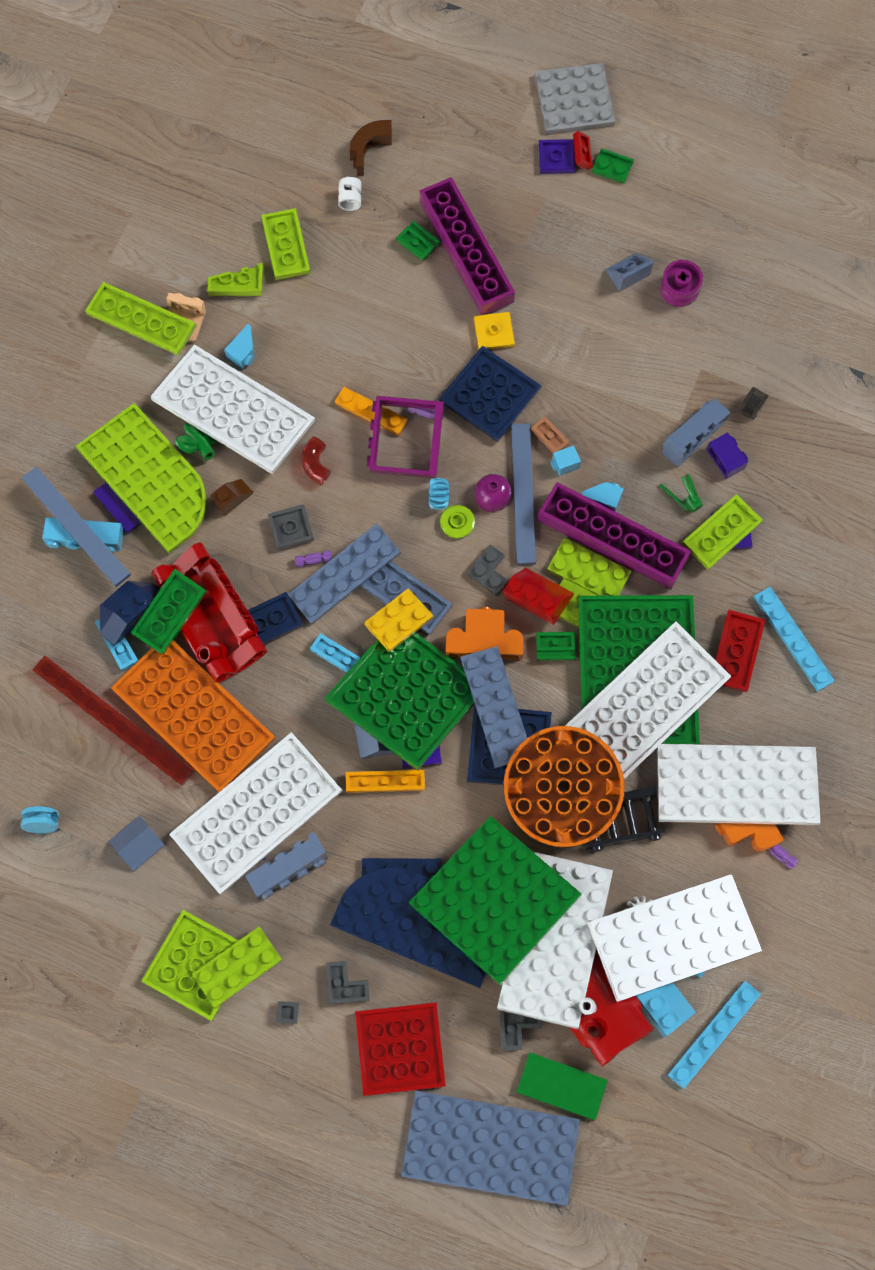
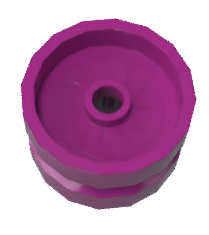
(681, 283)

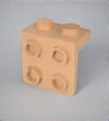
(189, 308)

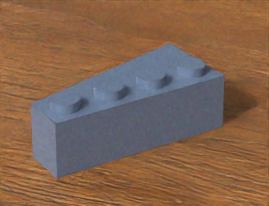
(695, 432)
(287, 867)

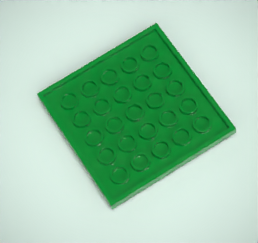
(404, 697)
(495, 900)

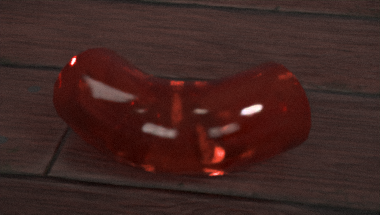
(310, 461)

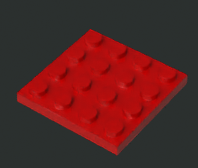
(400, 1049)

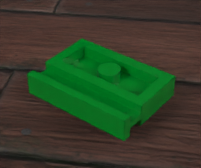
(612, 166)
(418, 241)
(555, 646)

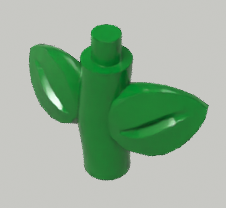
(196, 441)

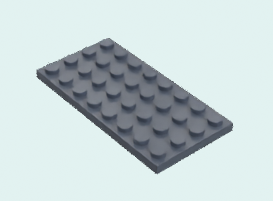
(491, 1148)

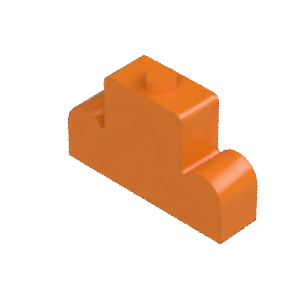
(483, 631)
(763, 835)

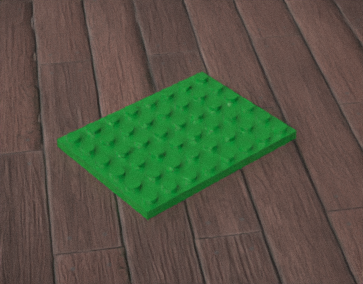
(619, 631)

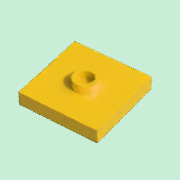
(494, 331)

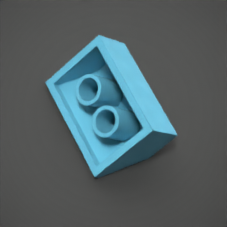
(666, 1008)

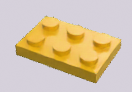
(398, 620)

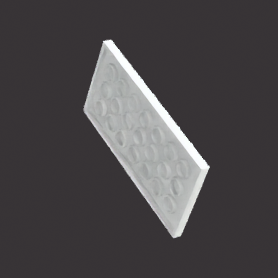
(233, 409)
(652, 697)
(738, 784)
(255, 813)
(673, 937)
(559, 968)

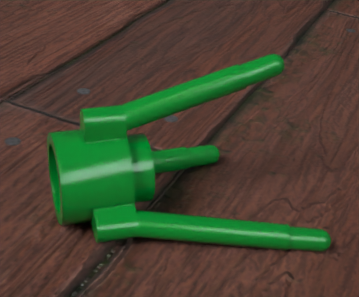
(693, 501)

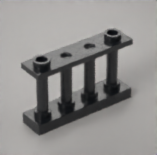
(645, 796)

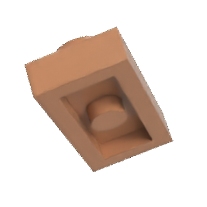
(549, 435)

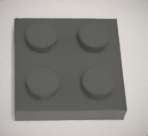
(290, 527)

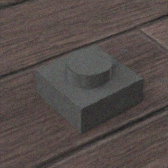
(287, 1012)

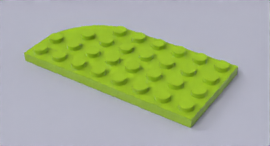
(148, 476)

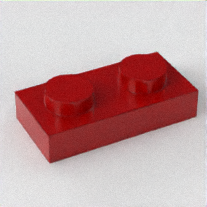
(582, 150)

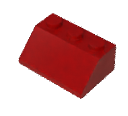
(537, 595)

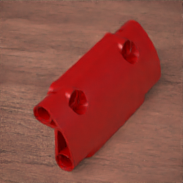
(220, 625)
(614, 1023)

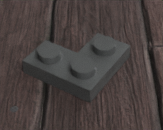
(484, 571)
(342, 991)
(511, 1029)

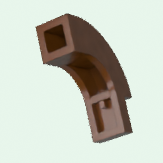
(365, 138)

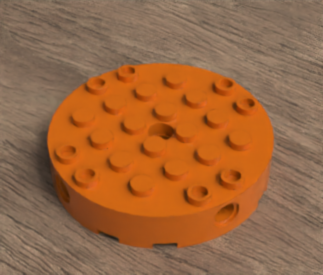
(593, 782)

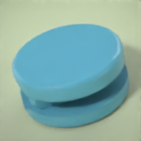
(39, 819)

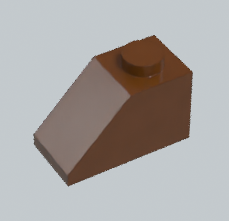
(230, 495)

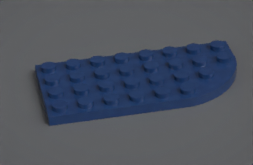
(380, 913)

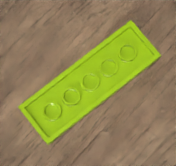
(140, 318)

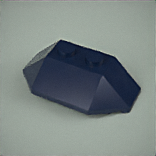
(124, 609)

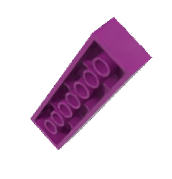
(467, 246)
(613, 535)

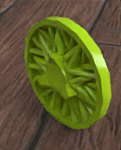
(457, 521)

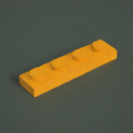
(362, 407)
(385, 781)

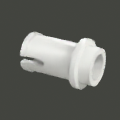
(583, 1003)

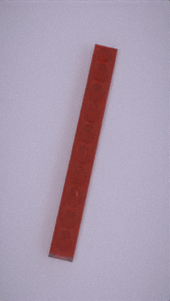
(113, 721)

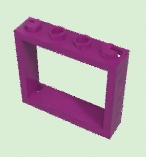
(375, 426)

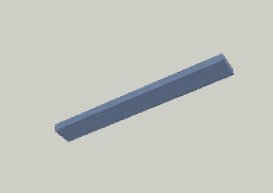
(523, 494)
(76, 526)

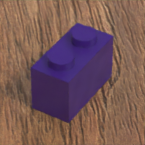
(727, 455)

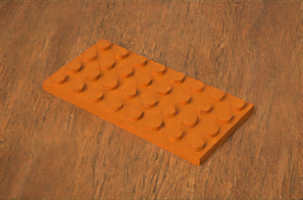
(194, 714)

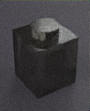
(753, 403)

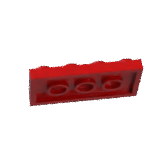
(739, 648)

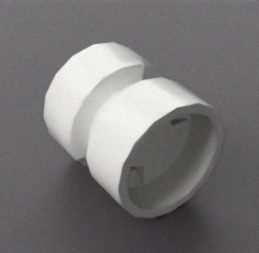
(349, 194)

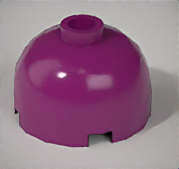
(492, 492)

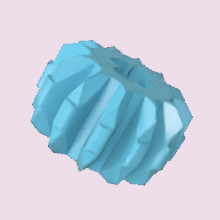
(438, 493)

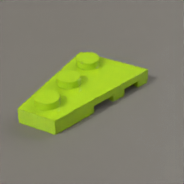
(241, 283)

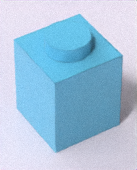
(565, 460)

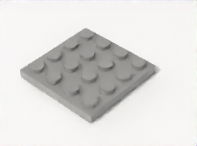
(574, 98)

